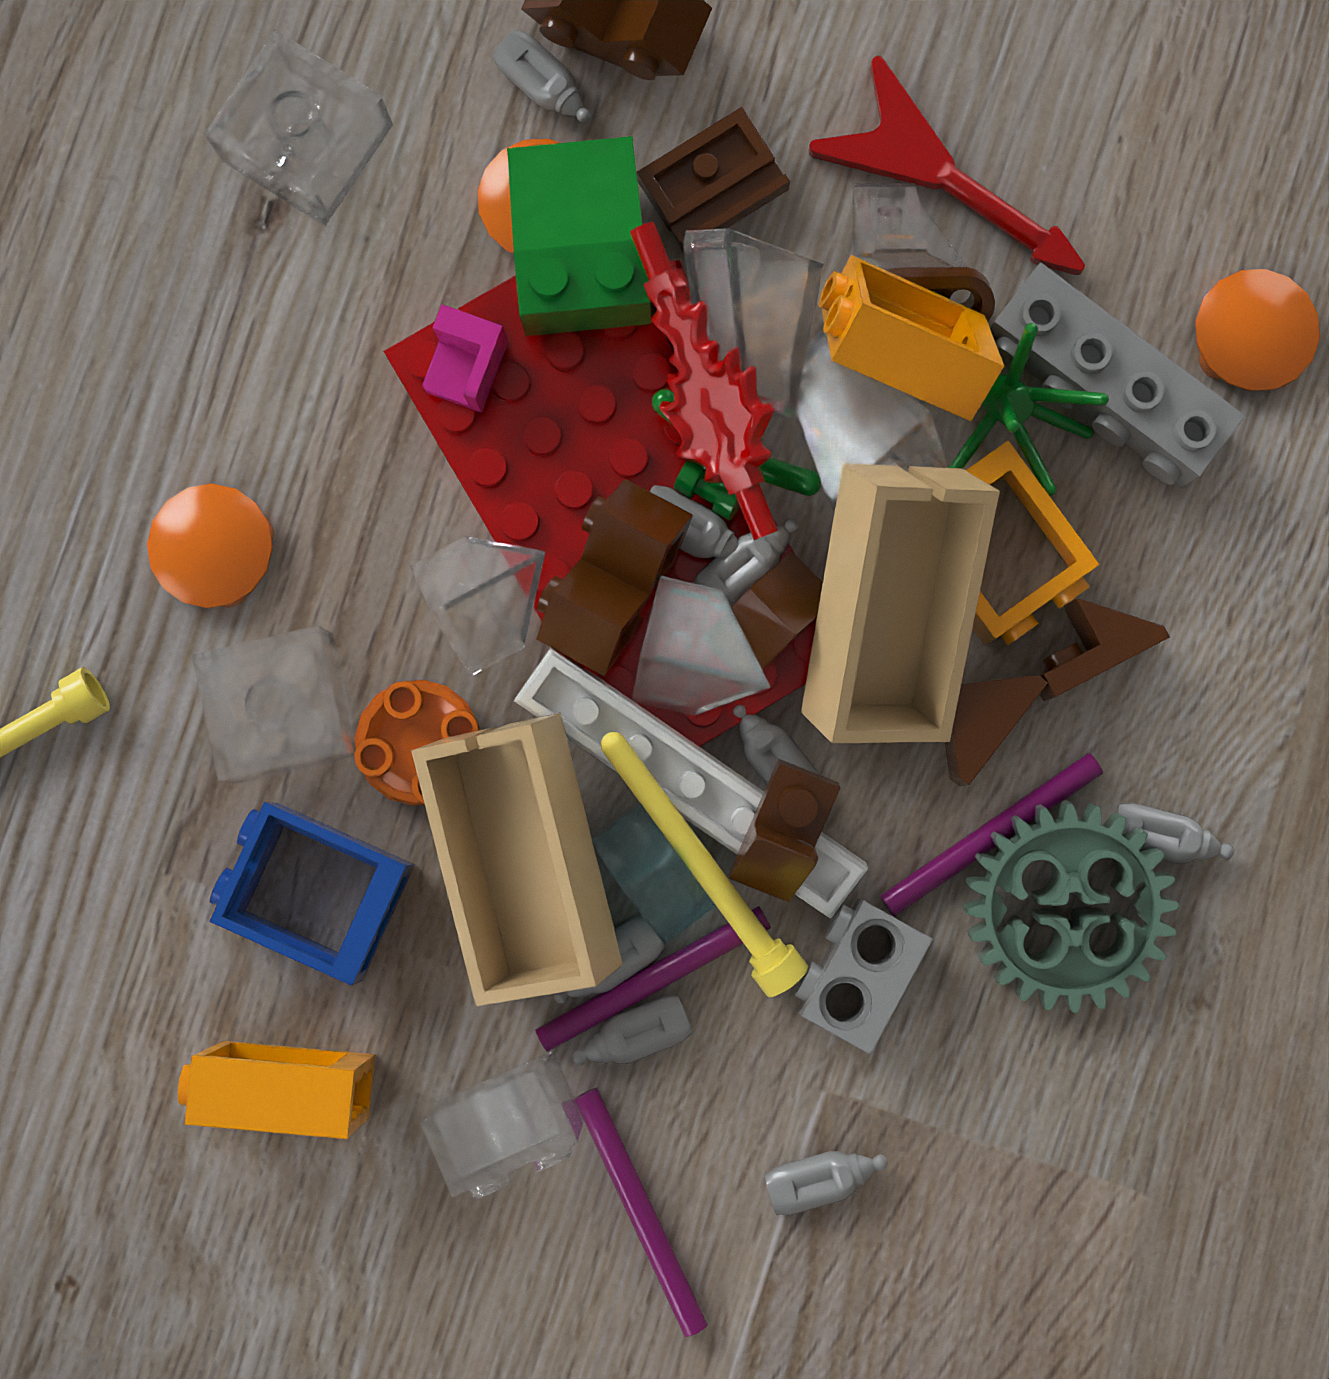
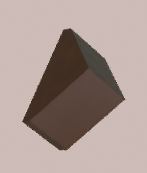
(778, 608)
(984, 719)

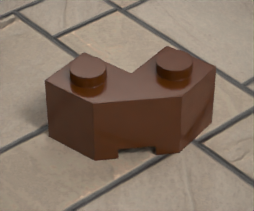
(636, 35)
(600, 600)

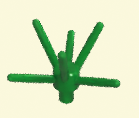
(1014, 403)

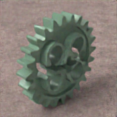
(1068, 963)

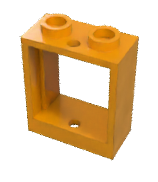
(909, 337)
(1008, 465)
(278, 1089)

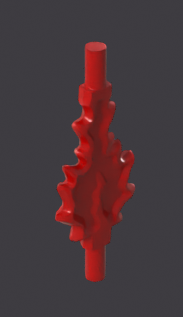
(714, 399)

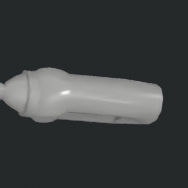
(540, 75)
(707, 531)
(734, 574)
(766, 744)
(1173, 834)
(638, 949)
(638, 1033)
(819, 1180)

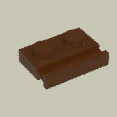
(713, 177)

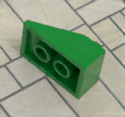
(574, 236)

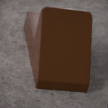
(1108, 640)
(784, 831)

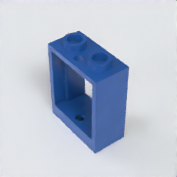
(237, 886)

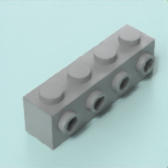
(1152, 400)

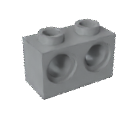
(878, 982)

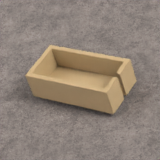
(898, 603)
(518, 860)

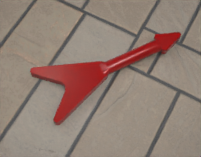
(911, 152)

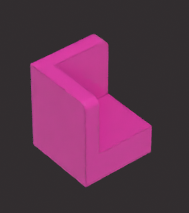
(464, 358)

